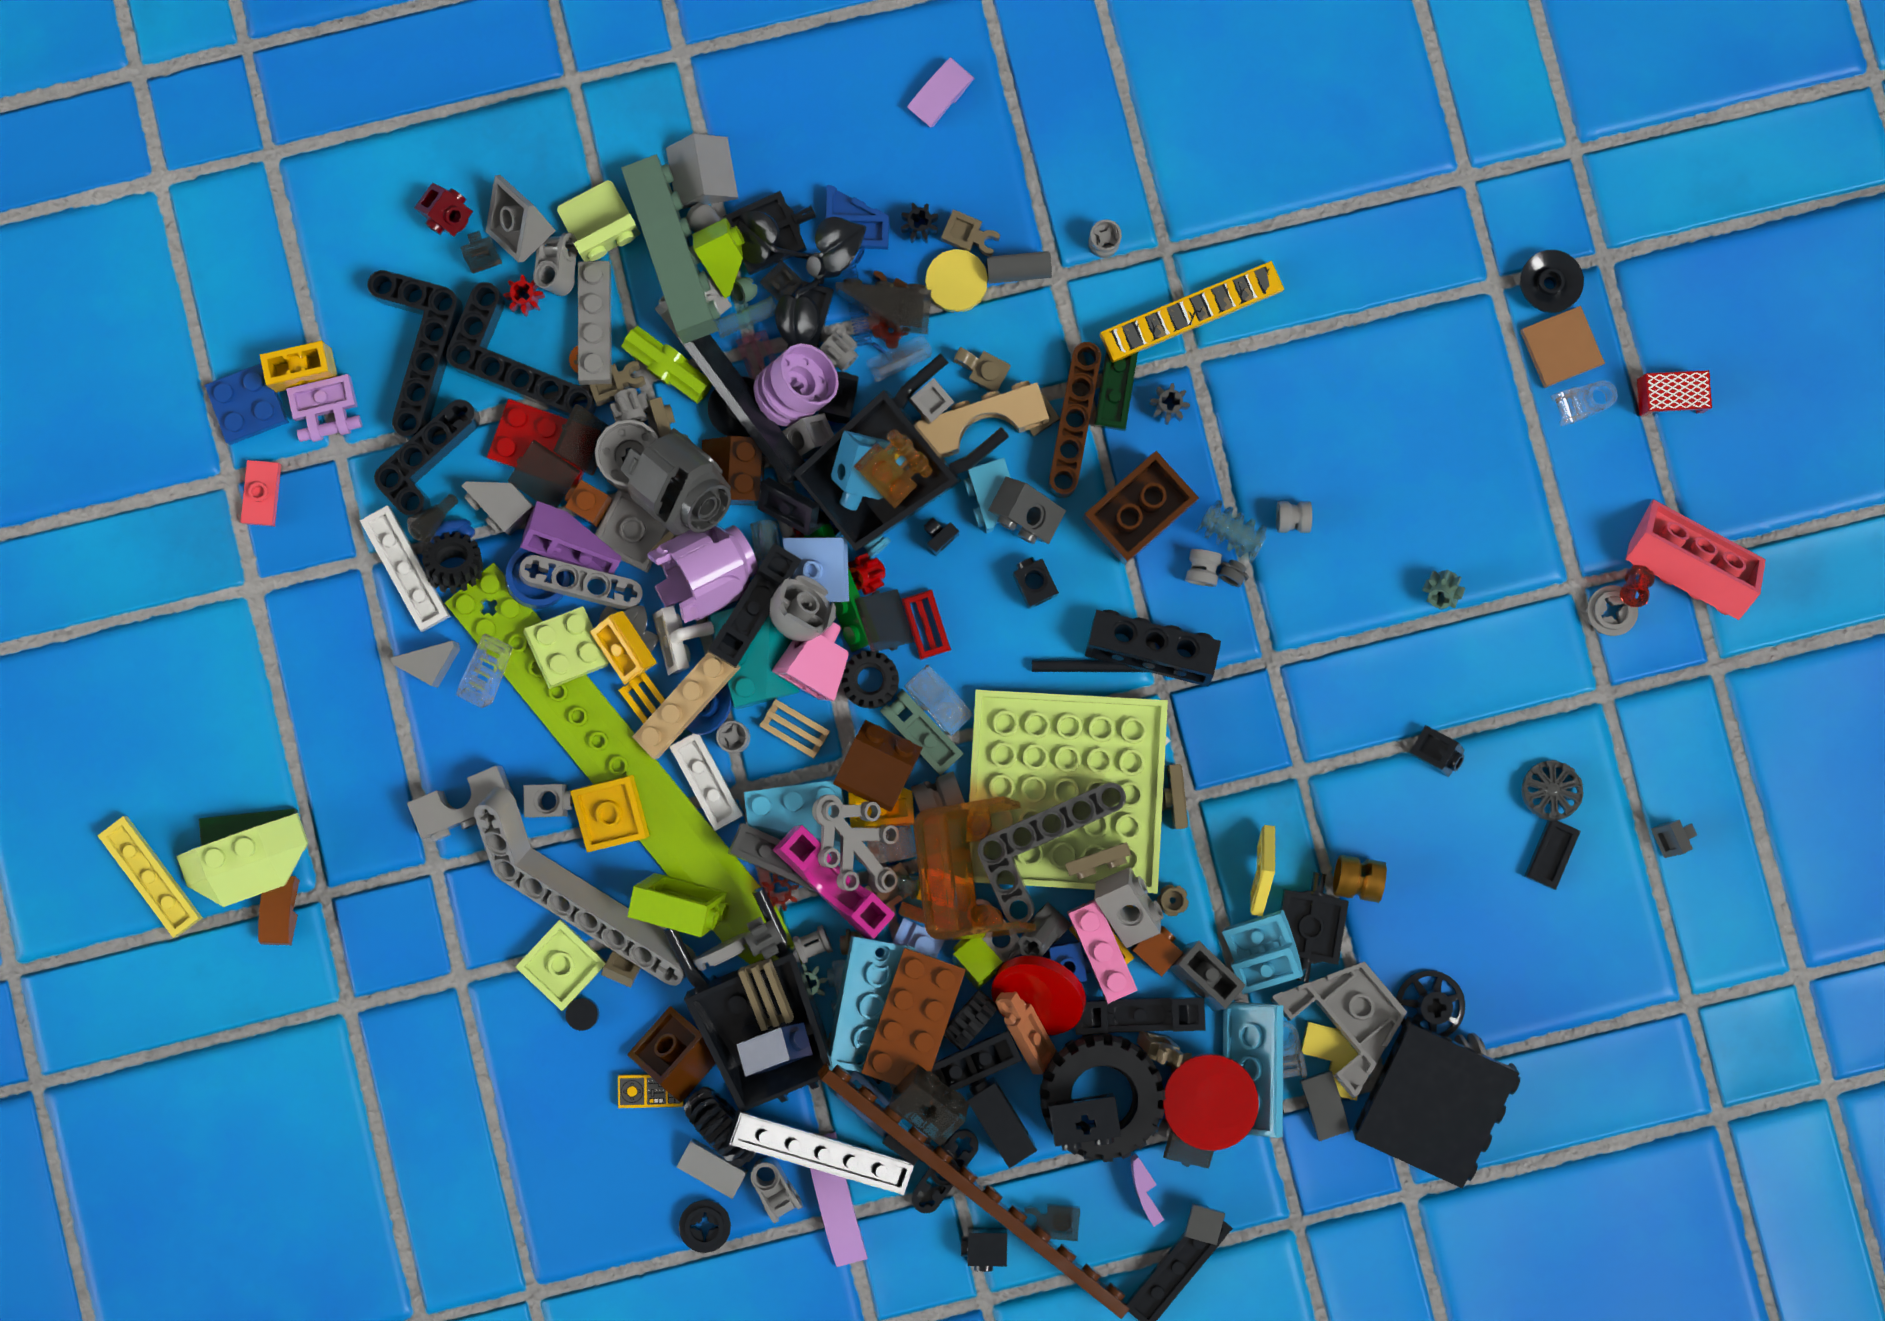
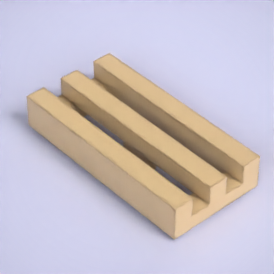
(771, 715)

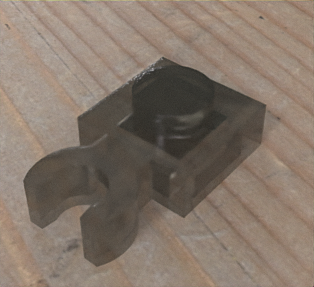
(1059, 1221)

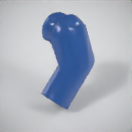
(458, 525)

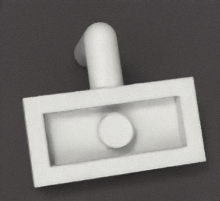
(672, 635)

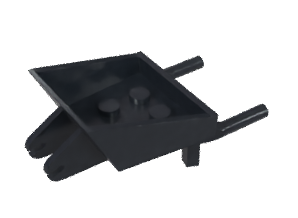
(876, 420)
(727, 1019)

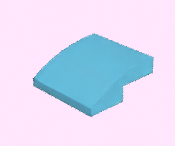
(1263, 951)

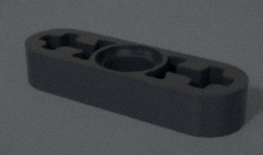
(924, 1185)

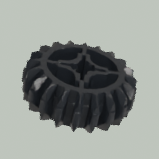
(713, 1120)

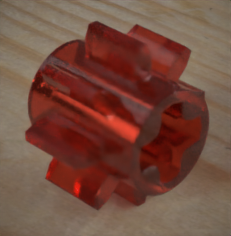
(788, 896)

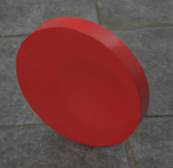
(1047, 987)
(1211, 1102)

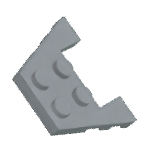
(1358, 1008)

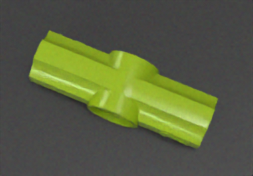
(667, 364)

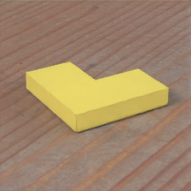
(1265, 870)
(1330, 1045)

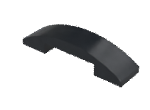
(753, 606)
(1142, 1015)

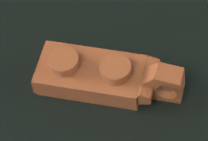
(1026, 1031)

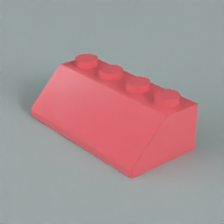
(1697, 560)

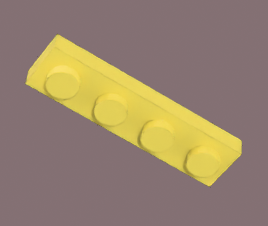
(150, 876)

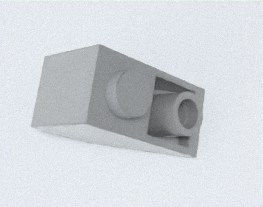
(502, 503)

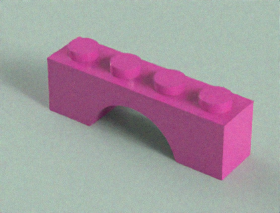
(858, 907)

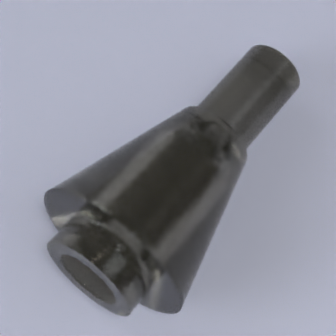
(426, 523)

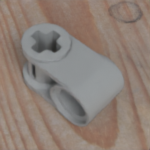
(556, 264)
(778, 1194)

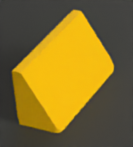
(623, 647)

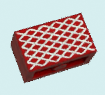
(1674, 392)

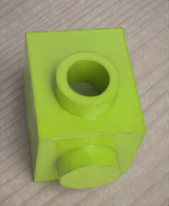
(977, 959)

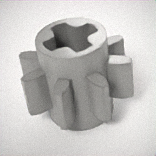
(840, 350)
(630, 405)

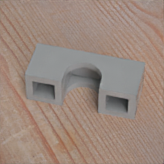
(436, 816)

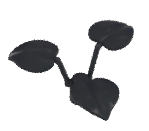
(835, 238)

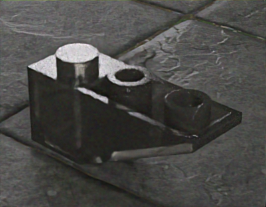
(897, 307)

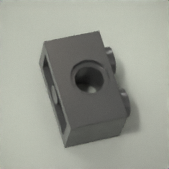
(1027, 511)
(1207, 976)

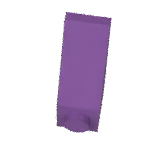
(564, 539)

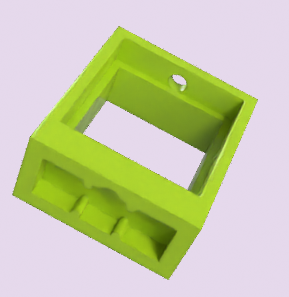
(677, 904)

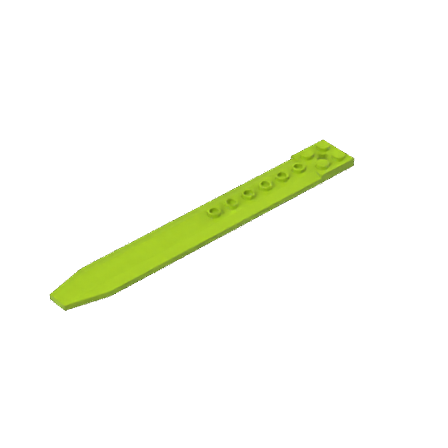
(606, 751)

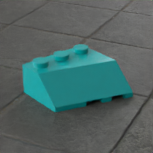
(755, 680)

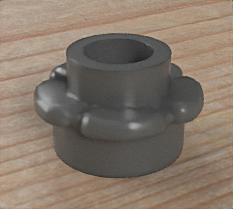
(1233, 573)

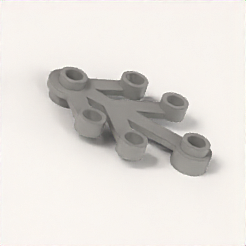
(852, 842)

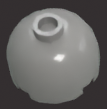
(801, 609)

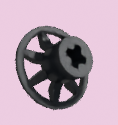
(1433, 1004)

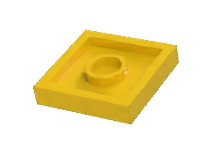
(610, 813)

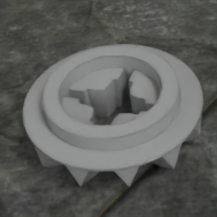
(1605, 625)

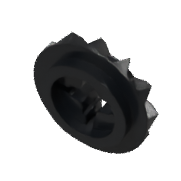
(694, 1236)

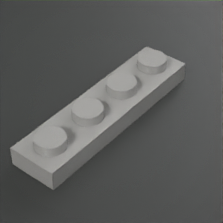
(594, 323)

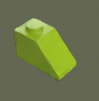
(720, 253)

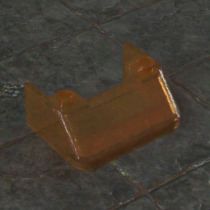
(947, 871)

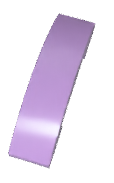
(839, 1216)

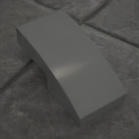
(1324, 1105)

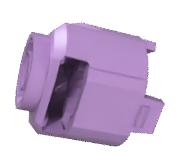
(704, 570)

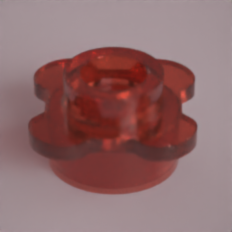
(891, 339)

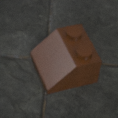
(741, 466)
(878, 765)
(673, 1054)

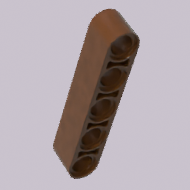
(1074, 404)

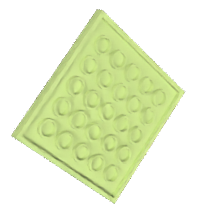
(1055, 749)

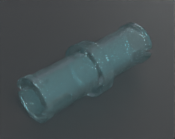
(746, 317)

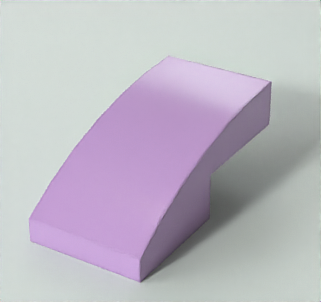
(940, 92)
(1144, 1182)

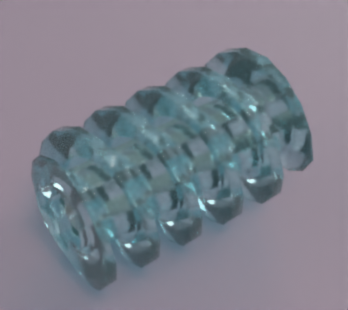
(1233, 530)

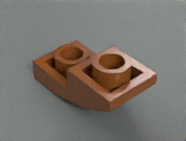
(276, 914)

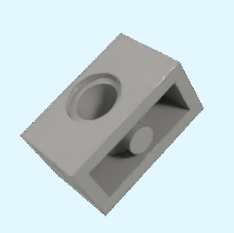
(1129, 923)

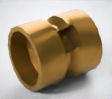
(1359, 878)

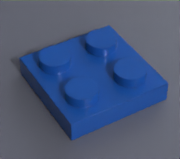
(245, 405)

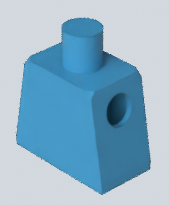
(846, 476)

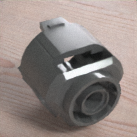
(678, 484)

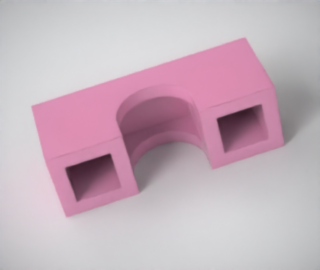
(1102, 951)

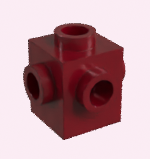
(444, 210)

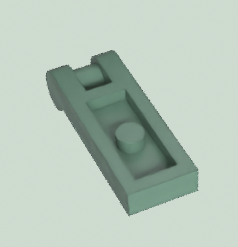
(922, 730)

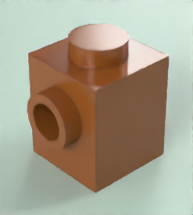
(587, 502)
(1158, 951)

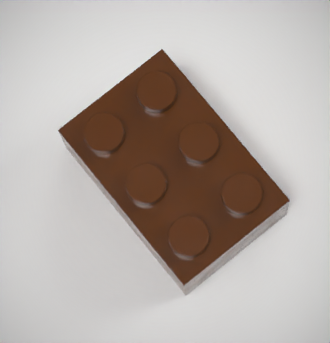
(1140, 508)

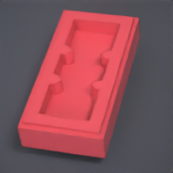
(260, 493)

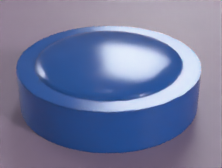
(527, 595)

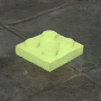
(565, 647)
(561, 965)

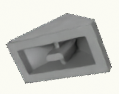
(429, 663)

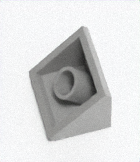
(702, 170)
(515, 221)

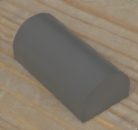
(1019, 267)

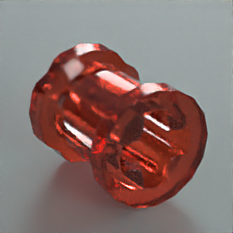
(1631, 587)

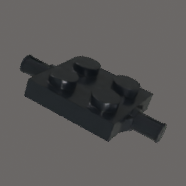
(787, 222)
(1315, 923)

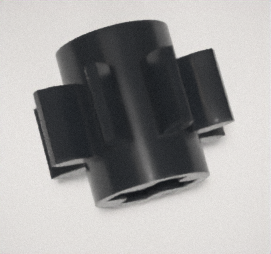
(914, 216)

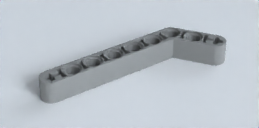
(568, 894)

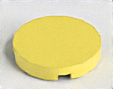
(956, 280)

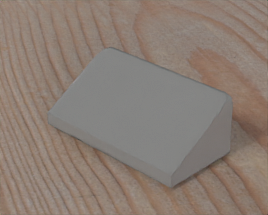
(711, 1168)

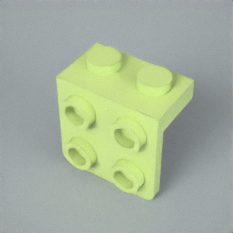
(598, 221)

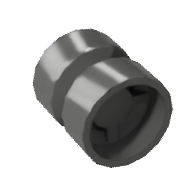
(941, 793)

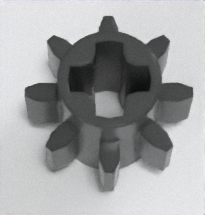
(1177, 400)
(762, 938)

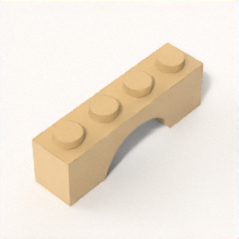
(1020, 408)

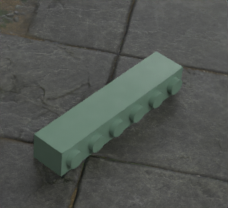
(670, 248)

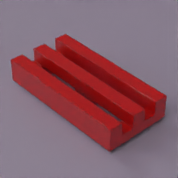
(934, 649)

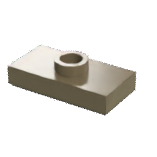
(1175, 796)

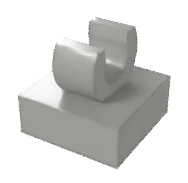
(931, 401)

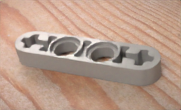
(581, 578)

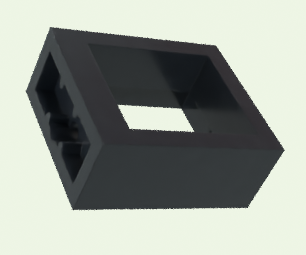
(1000, 1121)

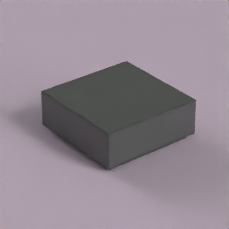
(1204, 1224)

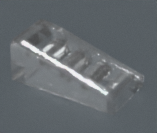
(466, 688)

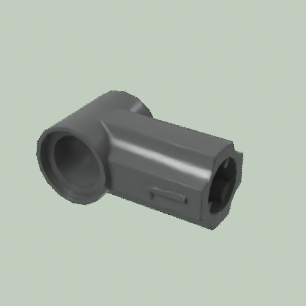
(1049, 928)

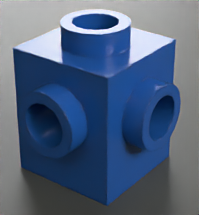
(1073, 953)

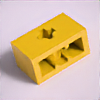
(298, 365)

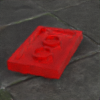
(519, 427)

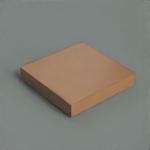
(1562, 347)

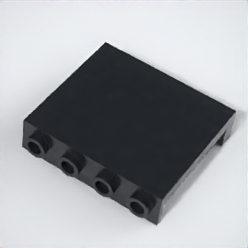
(1435, 1104)

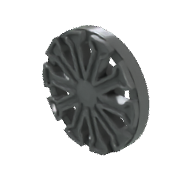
(1552, 790)

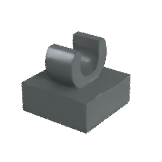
(1674, 838)

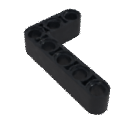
(424, 348)
(509, 368)

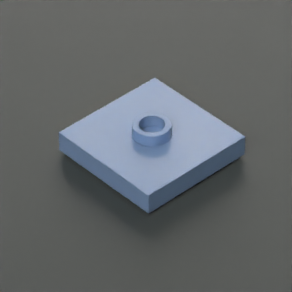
(824, 561)

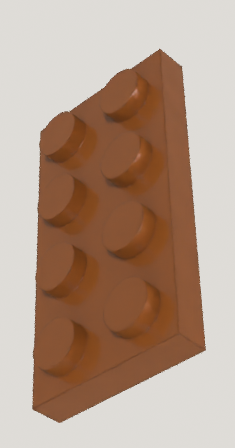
(913, 1017)

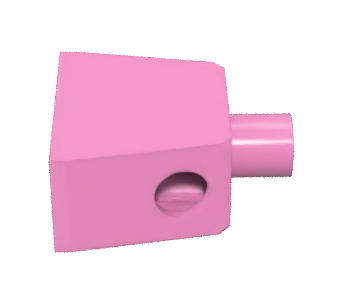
(815, 664)

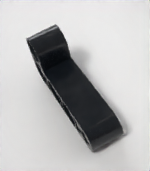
(431, 454)

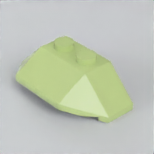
(245, 861)

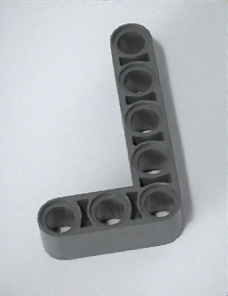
(1039, 836)

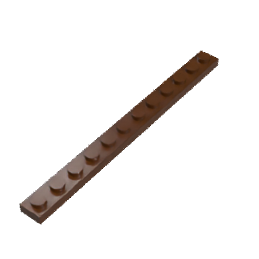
(965, 1181)

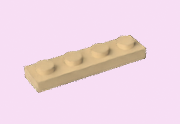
(683, 705)

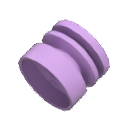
(796, 384)

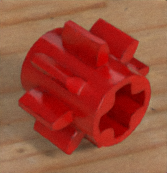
(526, 287)
(867, 573)

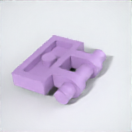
(322, 398)

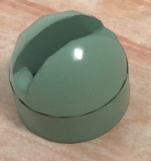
(744, 290)

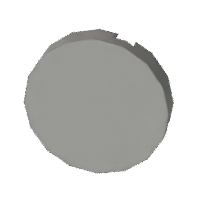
(721, 952)

